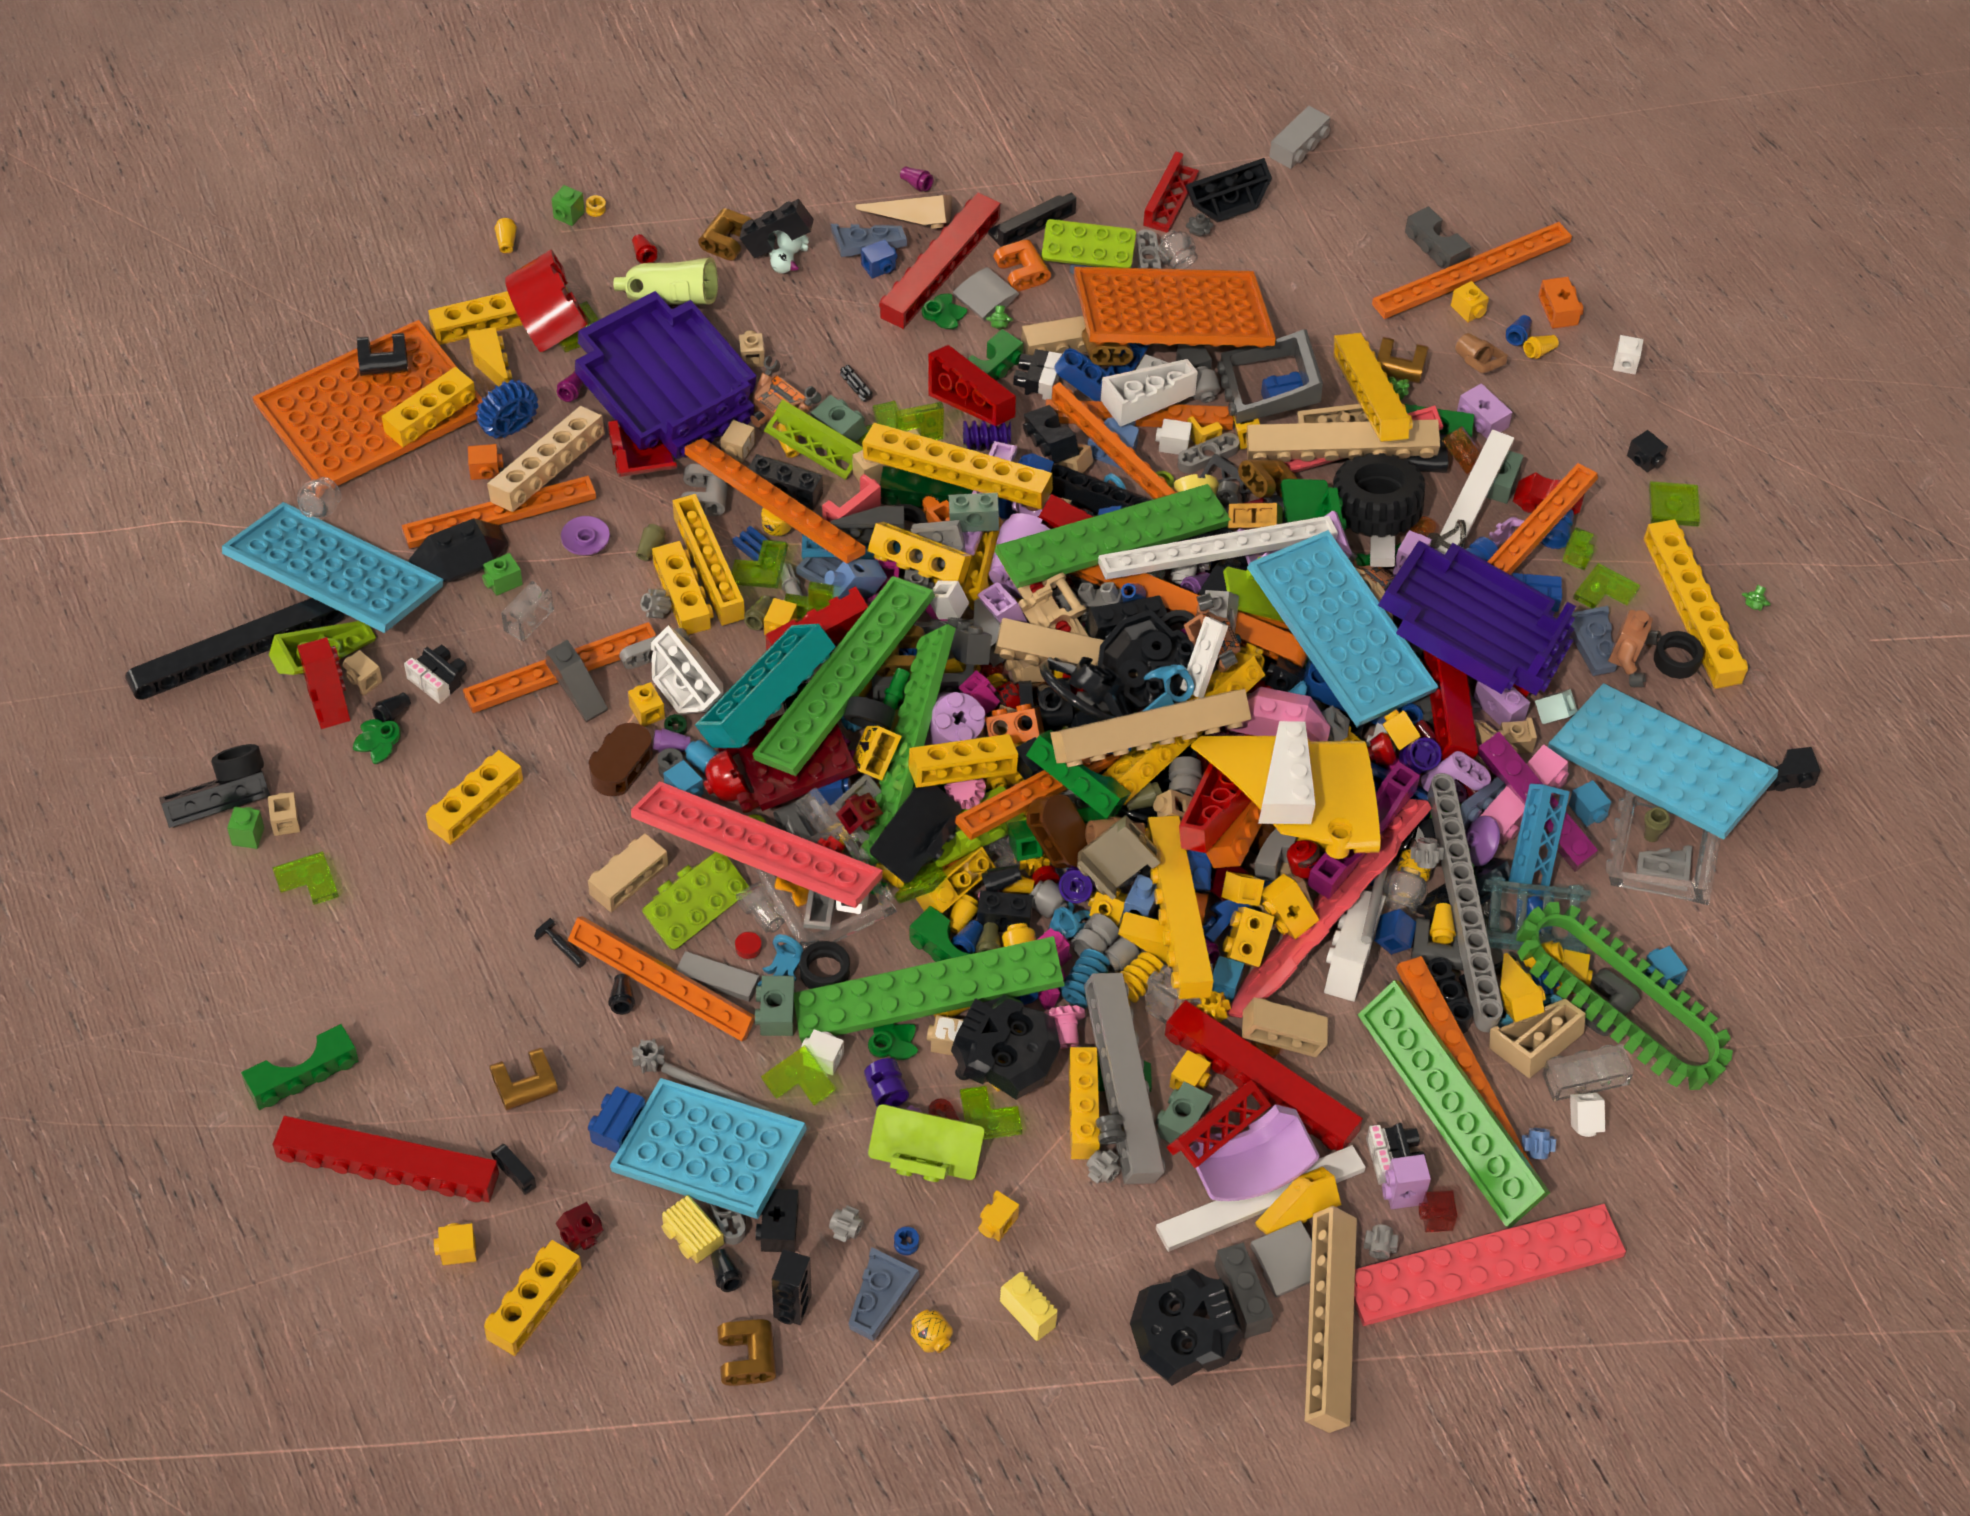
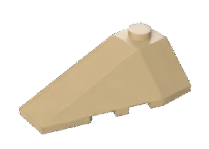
(924, 210)

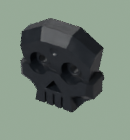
(1131, 650)
(990, 1036)
(1164, 1333)

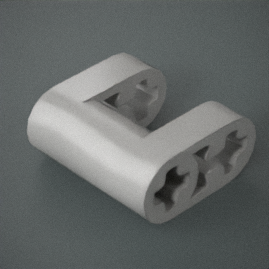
(716, 489)

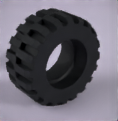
(1380, 494)

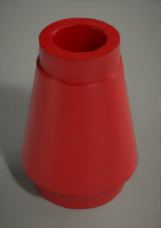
(644, 250)

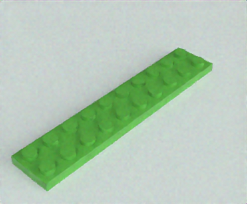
(1130, 528)
(843, 675)
(913, 724)
(929, 988)
(1453, 1104)

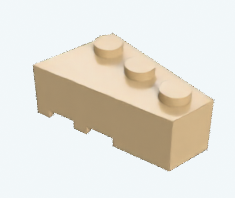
(1539, 1037)

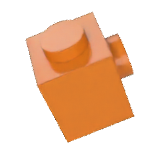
(484, 461)

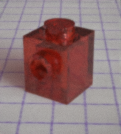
(1438, 1211)

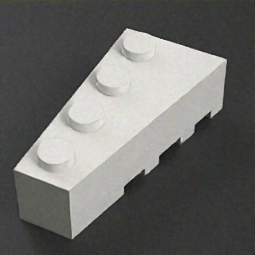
(1147, 390)
(1289, 783)
(1350, 953)

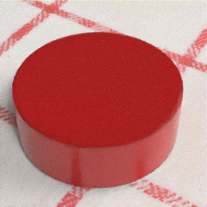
(1045, 873)
(748, 945)

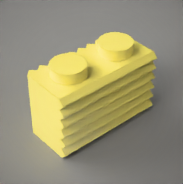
(691, 1229)
(1028, 1306)

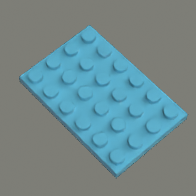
(708, 1148)

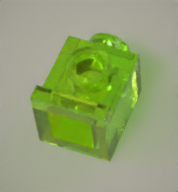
(1579, 549)

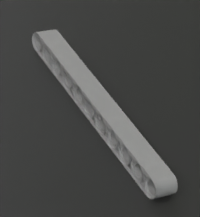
(1462, 910)

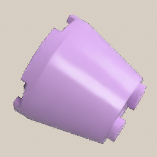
(1015, 527)
(968, 726)

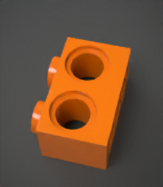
(1014, 723)

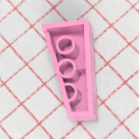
(1509, 809)

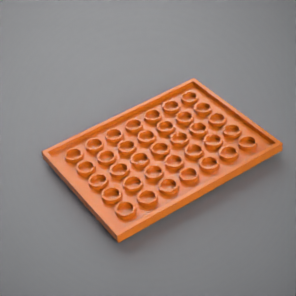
(1173, 307)
(335, 415)

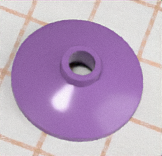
(585, 535)
(1483, 839)

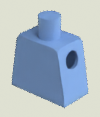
(1127, 434)
(862, 573)
(1142, 898)

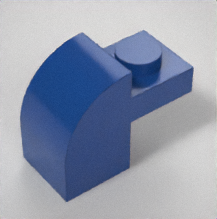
(1223, 910)

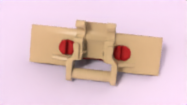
(1043, 610)

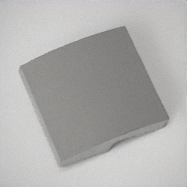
(985, 292)
(943, 532)
(1285, 1258)

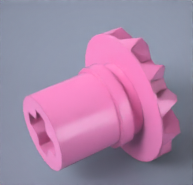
(966, 793)
(1066, 1023)

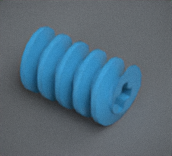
(1088, 963)

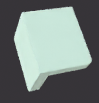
(1556, 706)

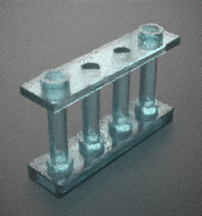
(1508, 941)

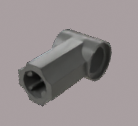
(793, 821)

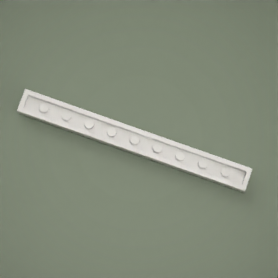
(1212, 548)

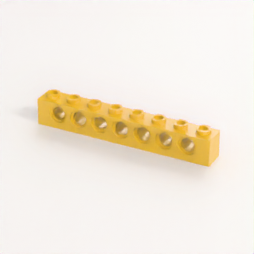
(957, 465)
(1695, 603)
(1140, 767)

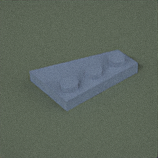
(882, 1291)

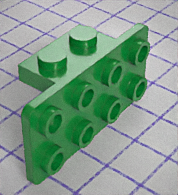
(1310, 499)

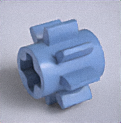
(1538, 1143)

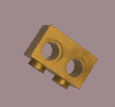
(1254, 515)

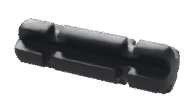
(856, 383)

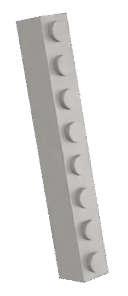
(1124, 1077)

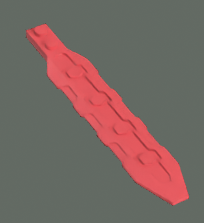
(1289, 951)

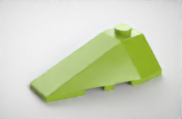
(345, 637)

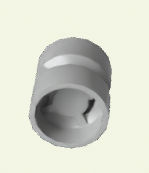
(1185, 775)
(1096, 935)

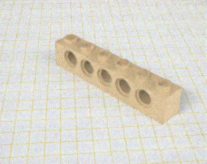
(546, 458)

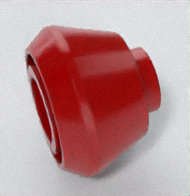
(1382, 750)

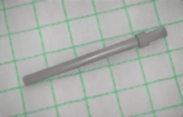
(1373, 907)
(712, 1088)

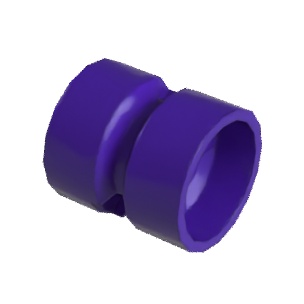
(1421, 755)
(1075, 886)
(886, 1082)

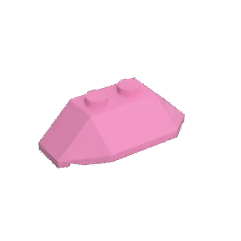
(1271, 706)

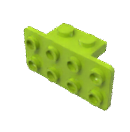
(1088, 244)
(1251, 596)
(962, 845)
(694, 899)
(925, 1144)

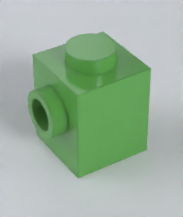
(568, 205)
(502, 574)
(245, 827)

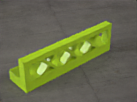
(816, 434)

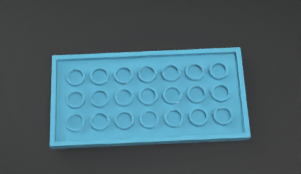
(333, 567)
(1342, 628)
(1663, 760)

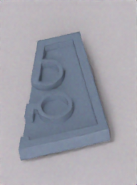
(851, 240)
(1594, 639)
(1479, 802)

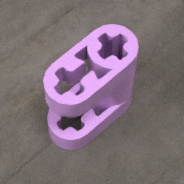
(1462, 768)

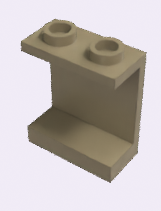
(1117, 856)

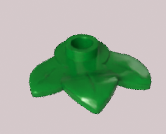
(943, 311)
(375, 739)
(896, 1039)

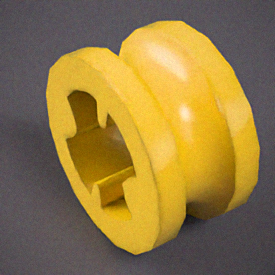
(595, 200)

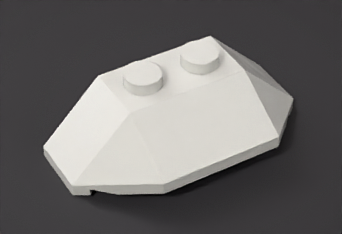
(683, 674)

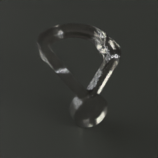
(1438, 540)
(1485, 910)

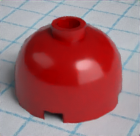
(724, 777)

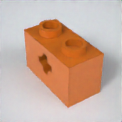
(1560, 302)

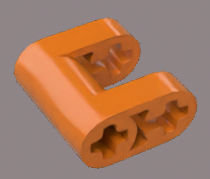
(1034, 268)

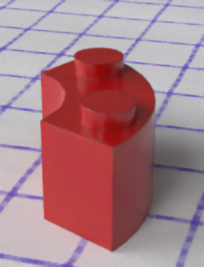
(1534, 490)

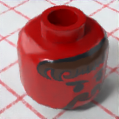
(1008, 695)
(1303, 857)

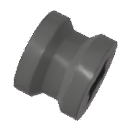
(669, 755)
(1110, 1129)

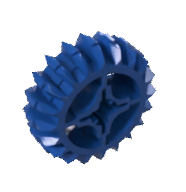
(507, 409)

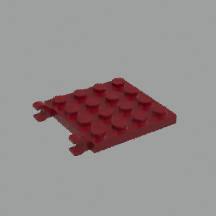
(773, 787)

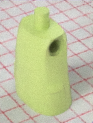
(673, 281)

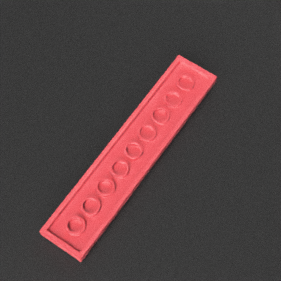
(757, 844)
(1485, 1264)

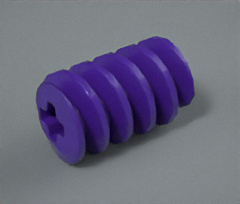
(985, 435)

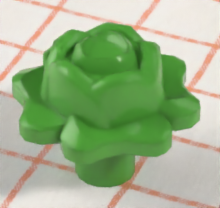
(999, 319)
(1400, 386)
(1756, 598)

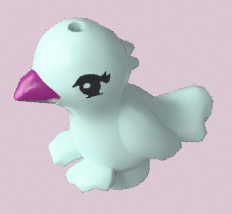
(783, 258)

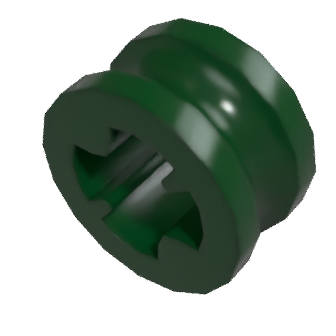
(676, 719)

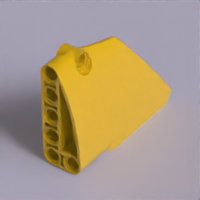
(1342, 786)

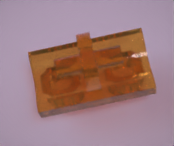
(1462, 448)

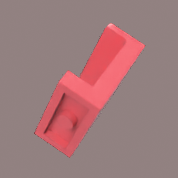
(866, 499)

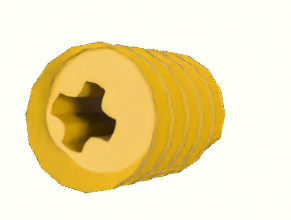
(1138, 973)

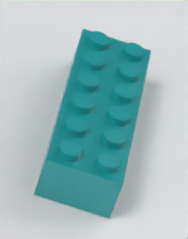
(765, 686)

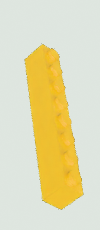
(1372, 387)
(1179, 911)

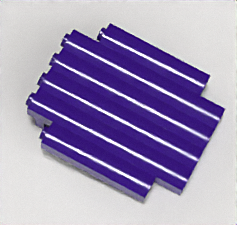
(665, 374)
(1479, 618)

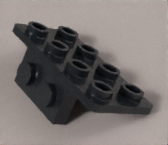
(917, 832)

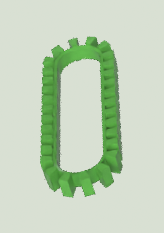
(1531, 947)

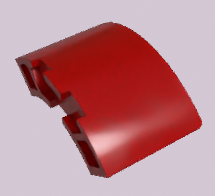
(543, 301)
(632, 460)

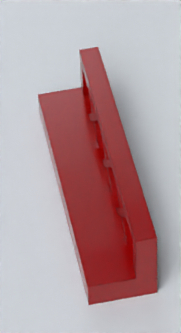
(1169, 181)
(1211, 1119)

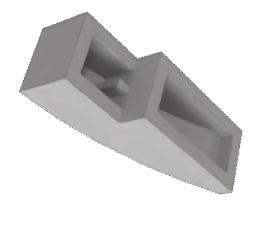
(1272, 855)
(819, 911)

